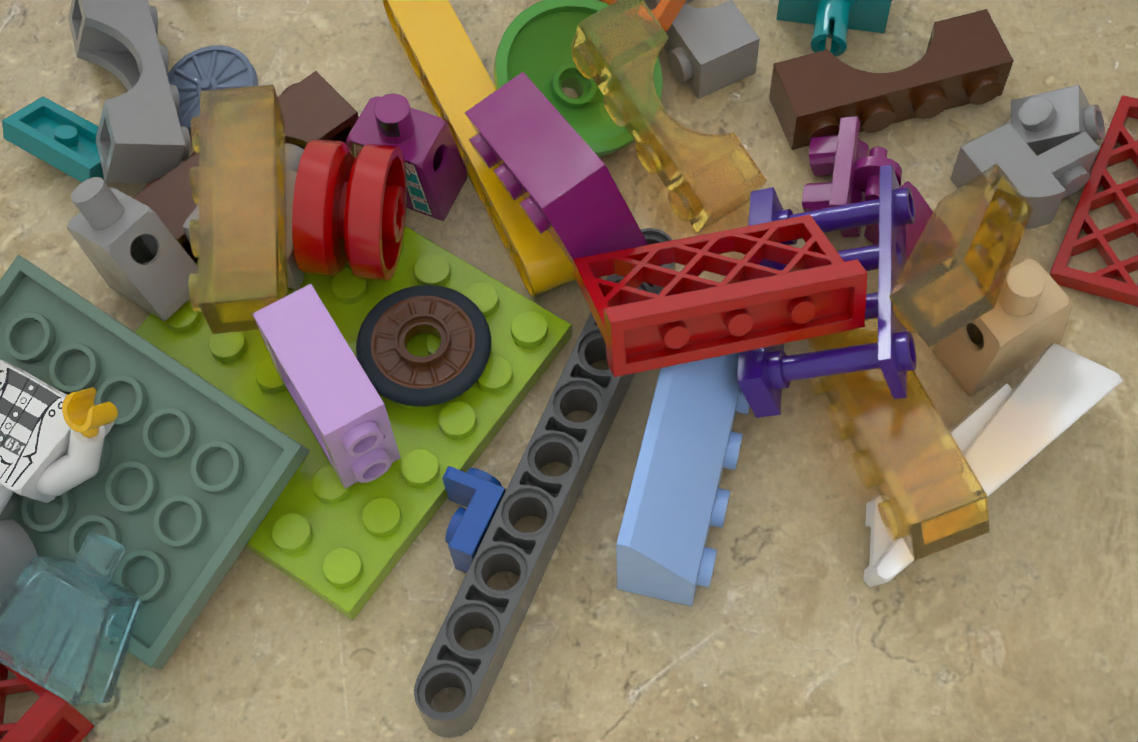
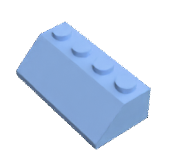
(679, 479)

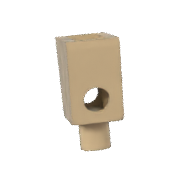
(1021, 326)

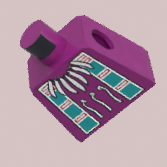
(429, 150)

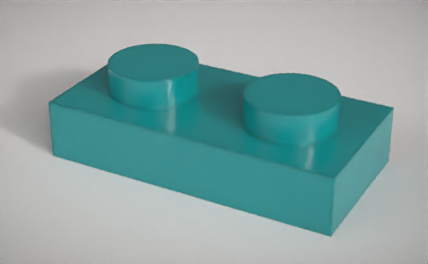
(56, 138)

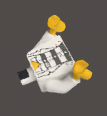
(47, 436)

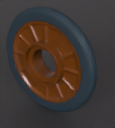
(431, 378)

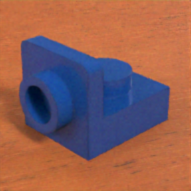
(481, 496)

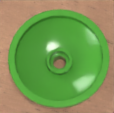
(541, 48)

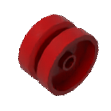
(349, 209)

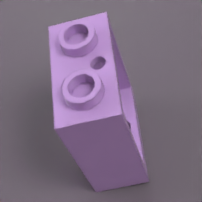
(328, 386)

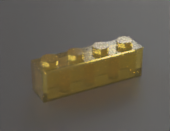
(240, 206)
(961, 257)
(903, 452)

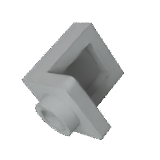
(1056, 117)

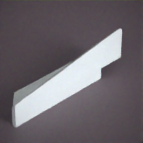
(1006, 435)

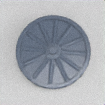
(206, 70)

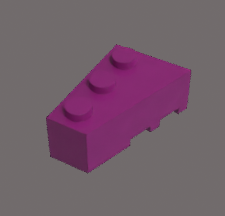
(553, 170)

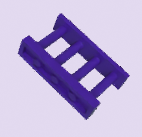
(768, 370)

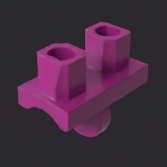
(853, 170)

